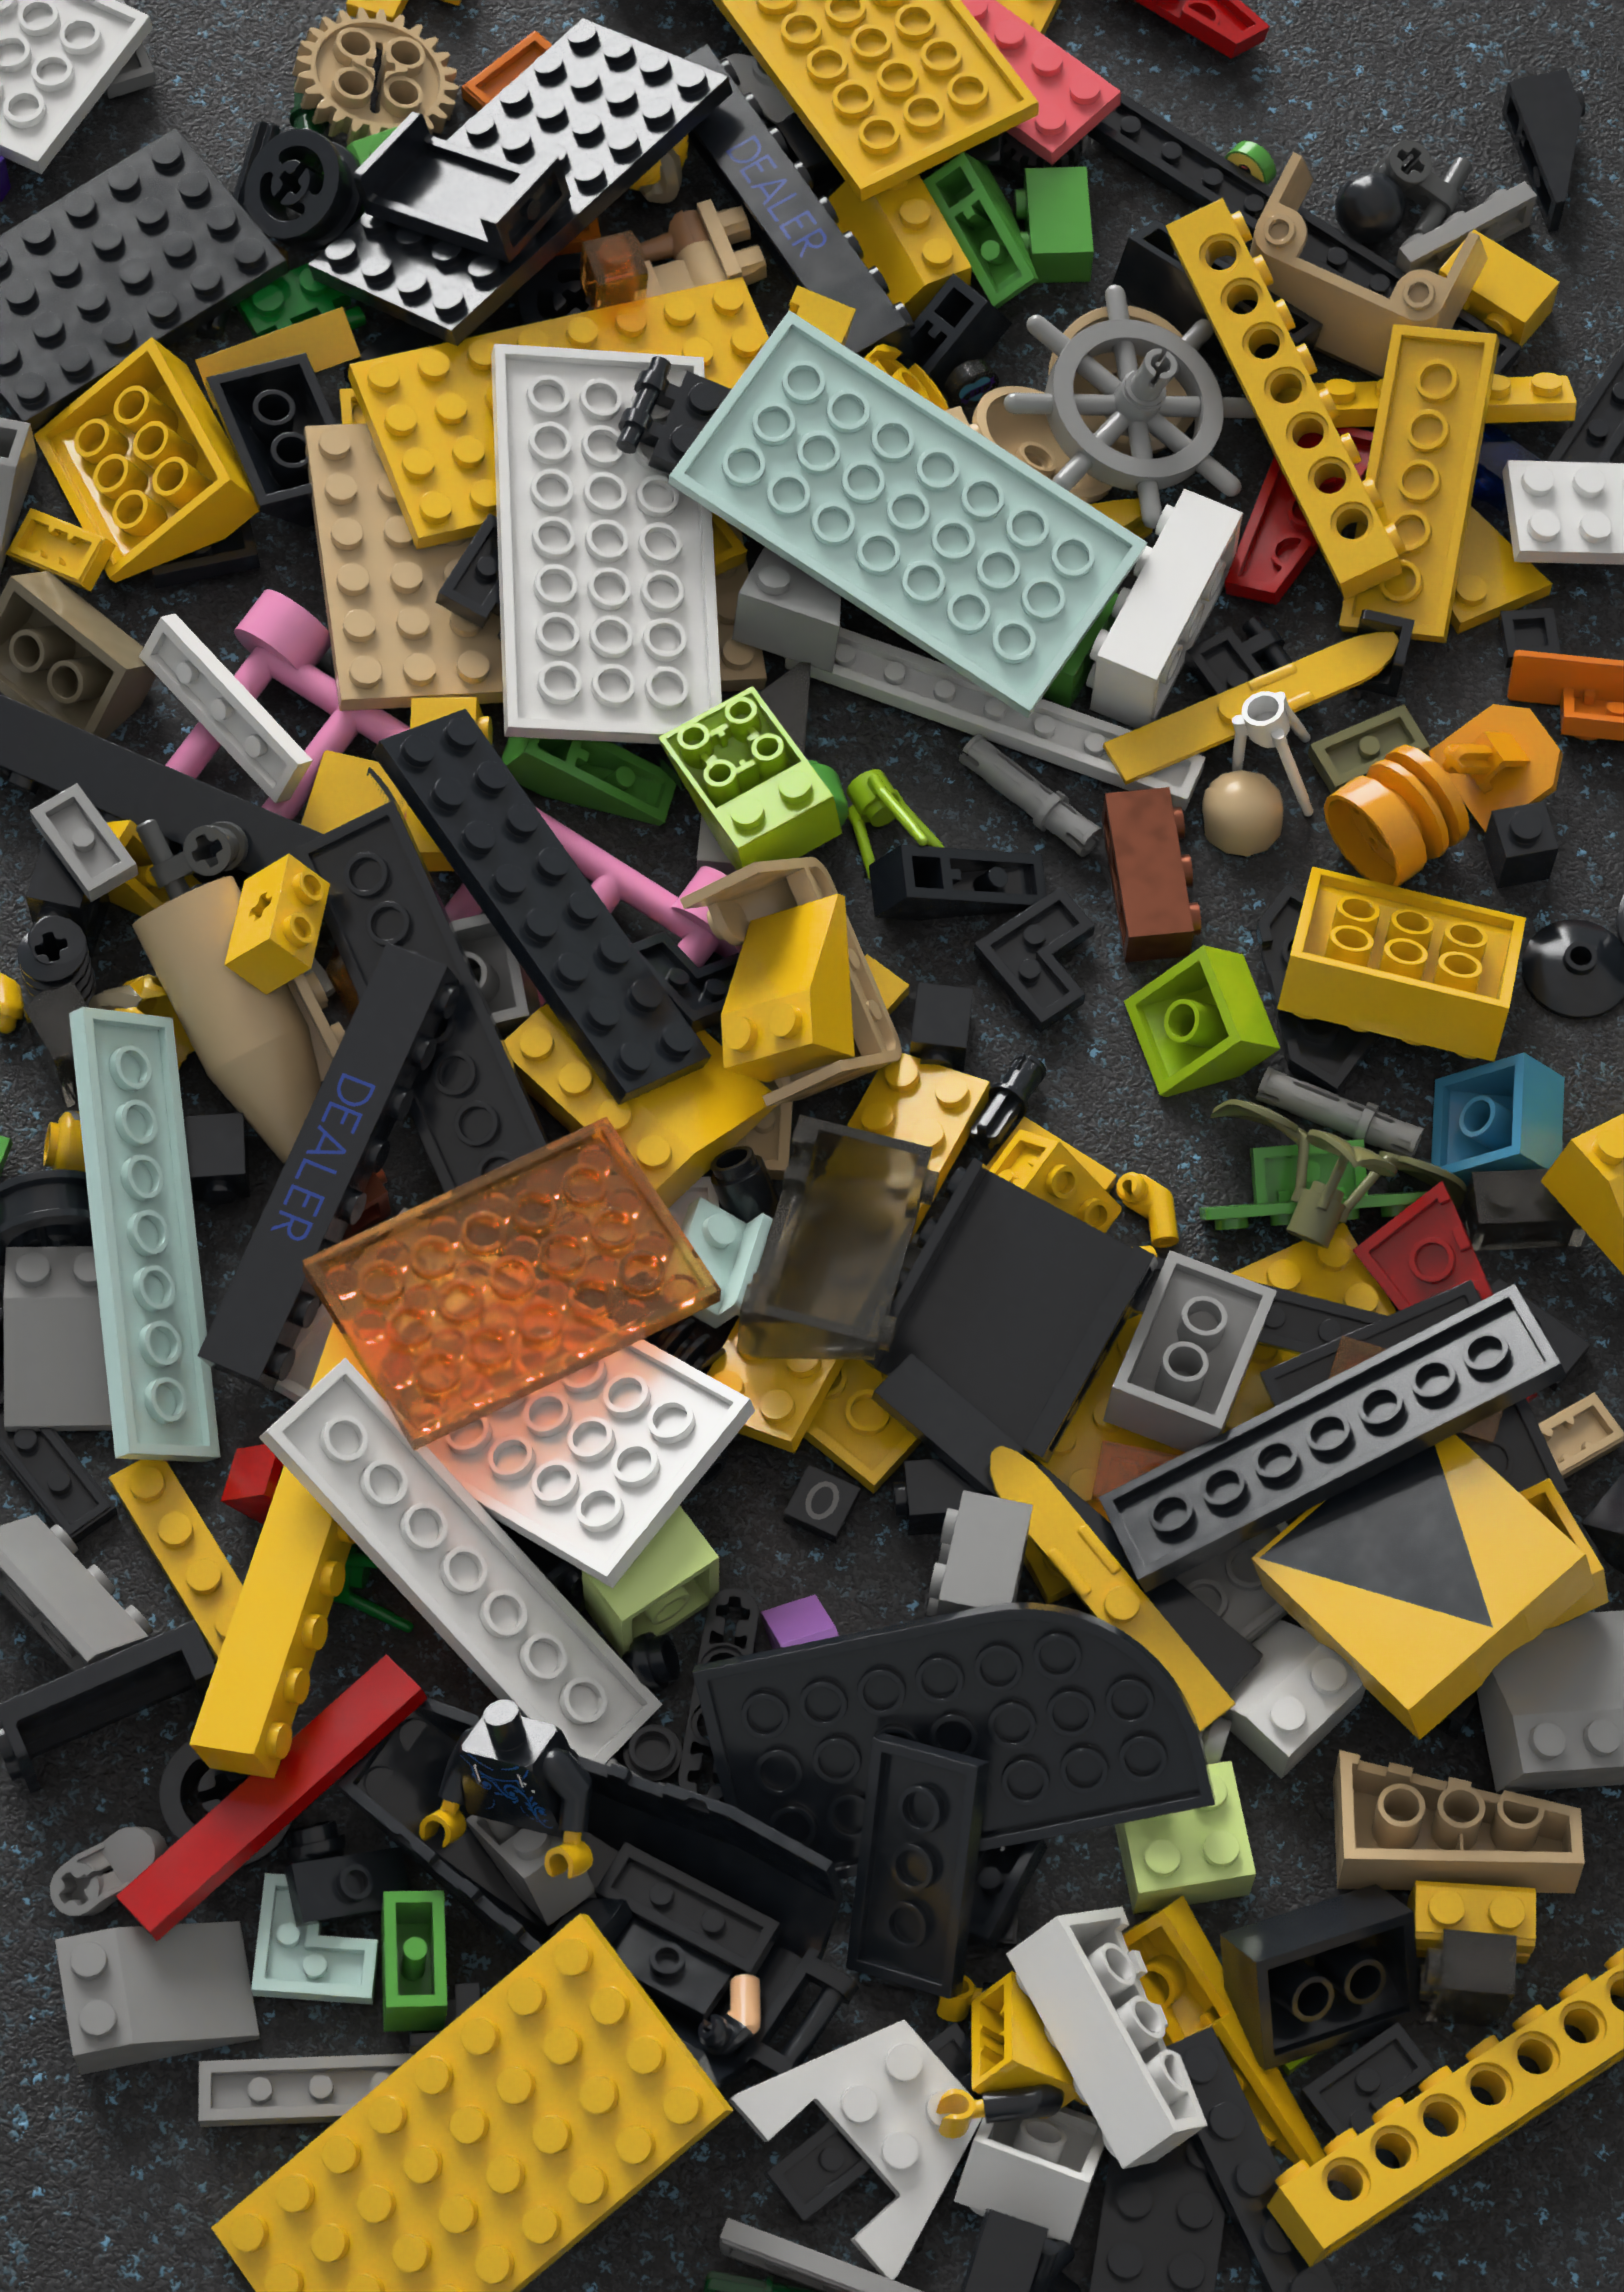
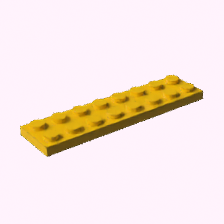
(903, 1102)

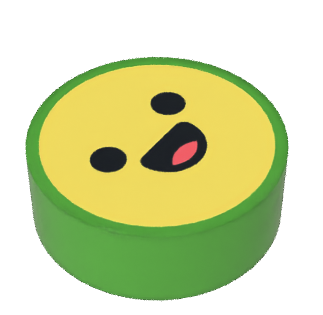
(1253, 160)

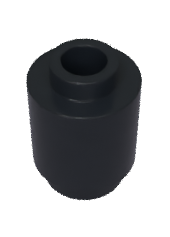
(744, 1184)

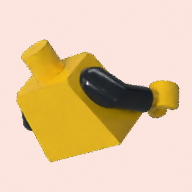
(1010, 2059)

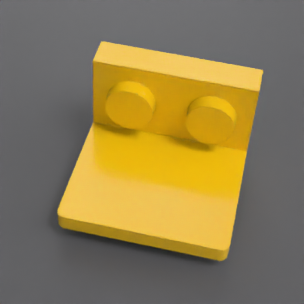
(1055, 1176)

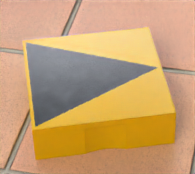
(1425, 1578)

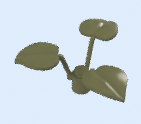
(1321, 1207)

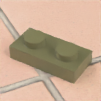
(1359, 746)

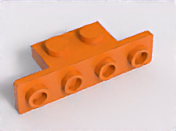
(1584, 687)

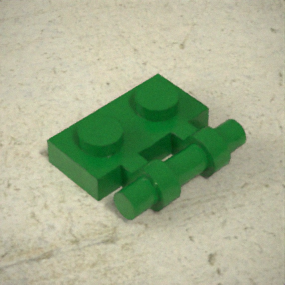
(293, 300)

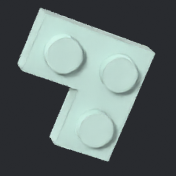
(304, 1964)

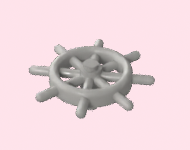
(1133, 405)

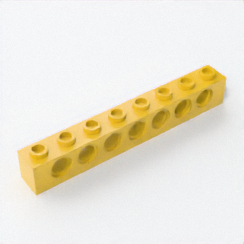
(1353, 562)
(1323, 2224)

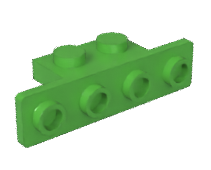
(1275, 1180)

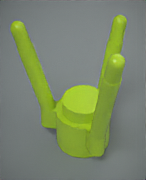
(879, 803)

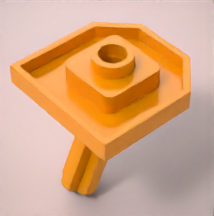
(1500, 760)

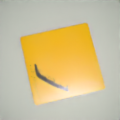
(346, 790)

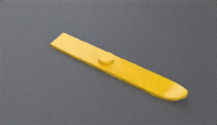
(1210, 721)
(1102, 1580)

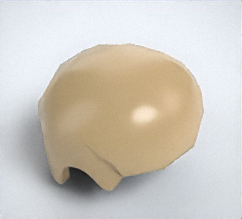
(1242, 813)

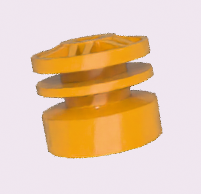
(1396, 816)

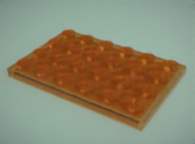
(510, 1282)

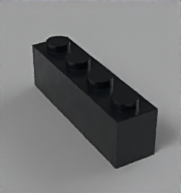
(1159, 284)

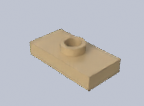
(1581, 1434)

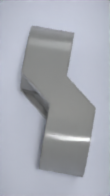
(81, 1883)

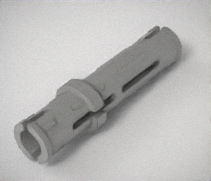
(1045, 807)
(1339, 1113)

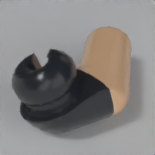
(743, 2020)

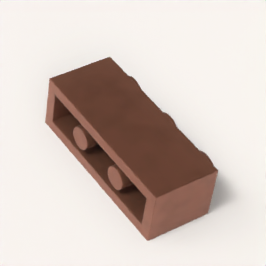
(1149, 874)

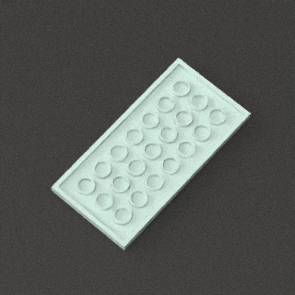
(907, 513)

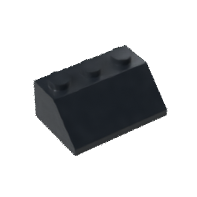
(265, 423)
(1322, 1975)

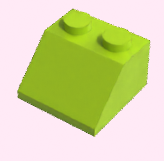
(1201, 1022)

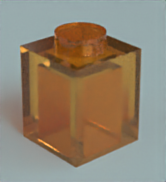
(613, 270)

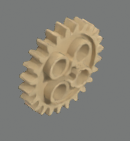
(339, 75)

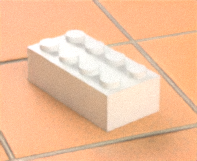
(1163, 609)

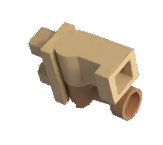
(702, 250)

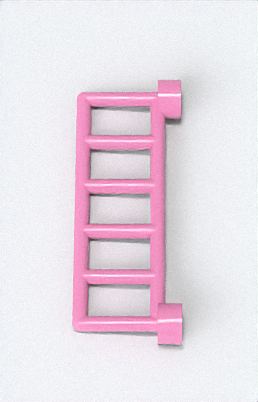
(289, 644)

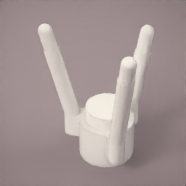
(1267, 722)

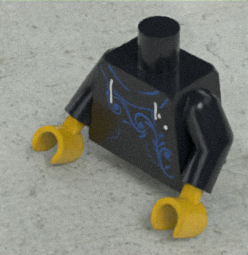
(520, 1777)

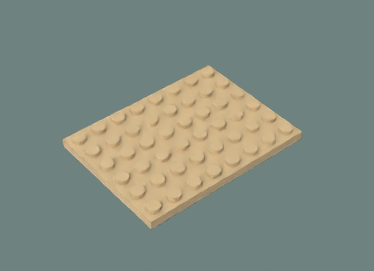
(382, 592)

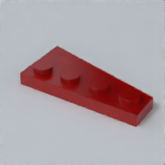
(1219, 23)

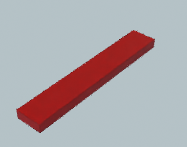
(266, 1805)

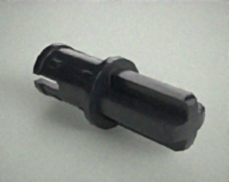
(1008, 1100)

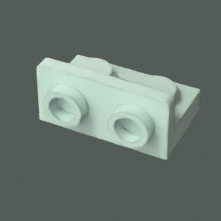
(729, 1252)

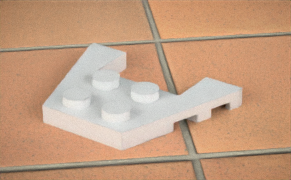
(885, 2104)

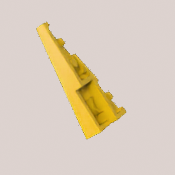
(1190, 1988)

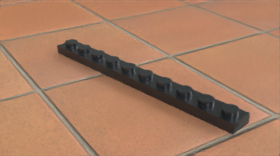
(1207, 177)

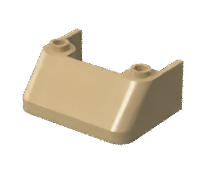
(1353, 317)
(778, 886)

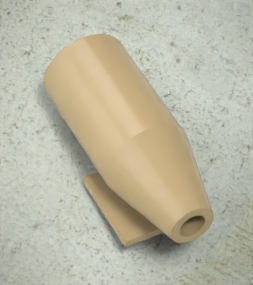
(254, 1046)

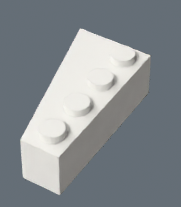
(1109, 2033)

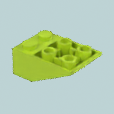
(752, 782)

